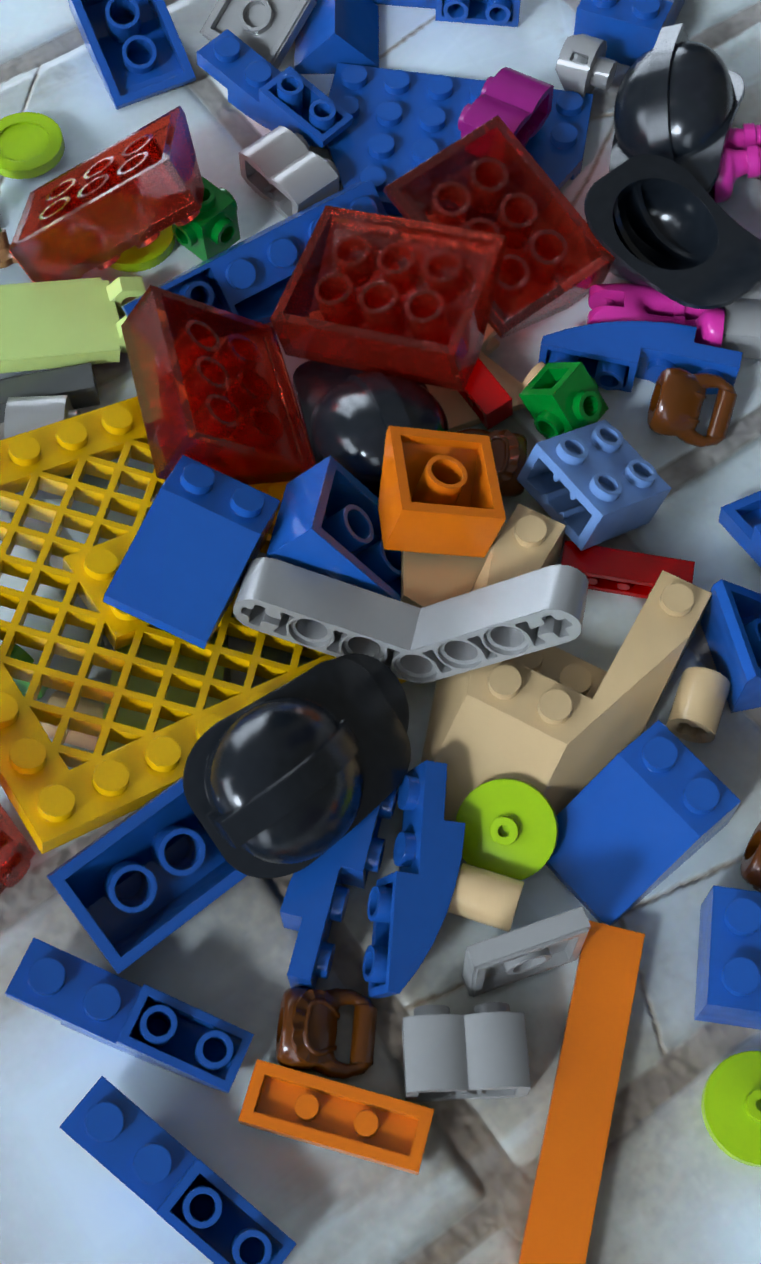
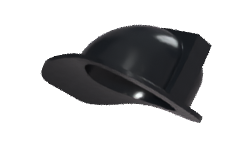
(677, 106)
(671, 234)
(352, 409)
(296, 769)

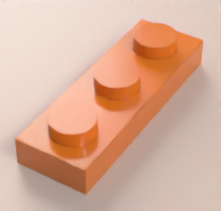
(337, 1116)

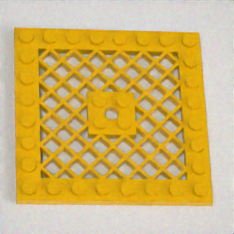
(33, 769)

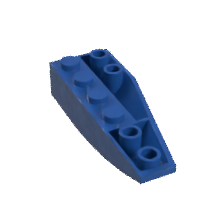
(256, 271)

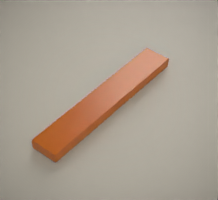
(582, 1098)

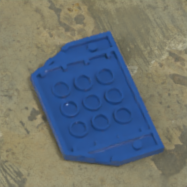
(415, 115)

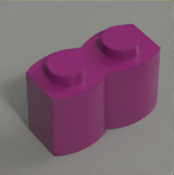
(516, 99)

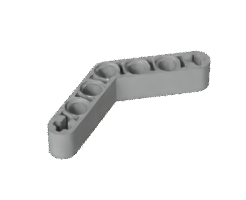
(412, 641)

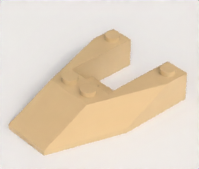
(548, 711)

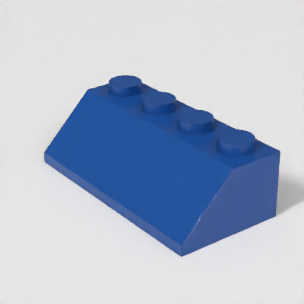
(144, 878)

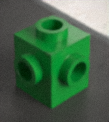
(214, 227)
(563, 398)

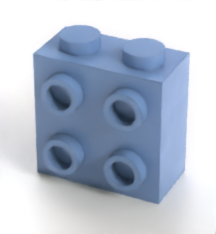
(593, 483)

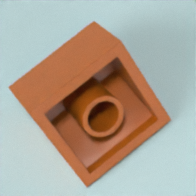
(439, 493)

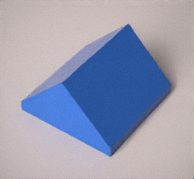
(338, 34)
(734, 640)

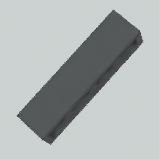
(75, 381)

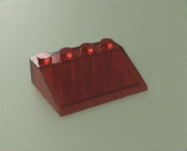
(499, 188)
(111, 202)
(391, 296)
(214, 390)

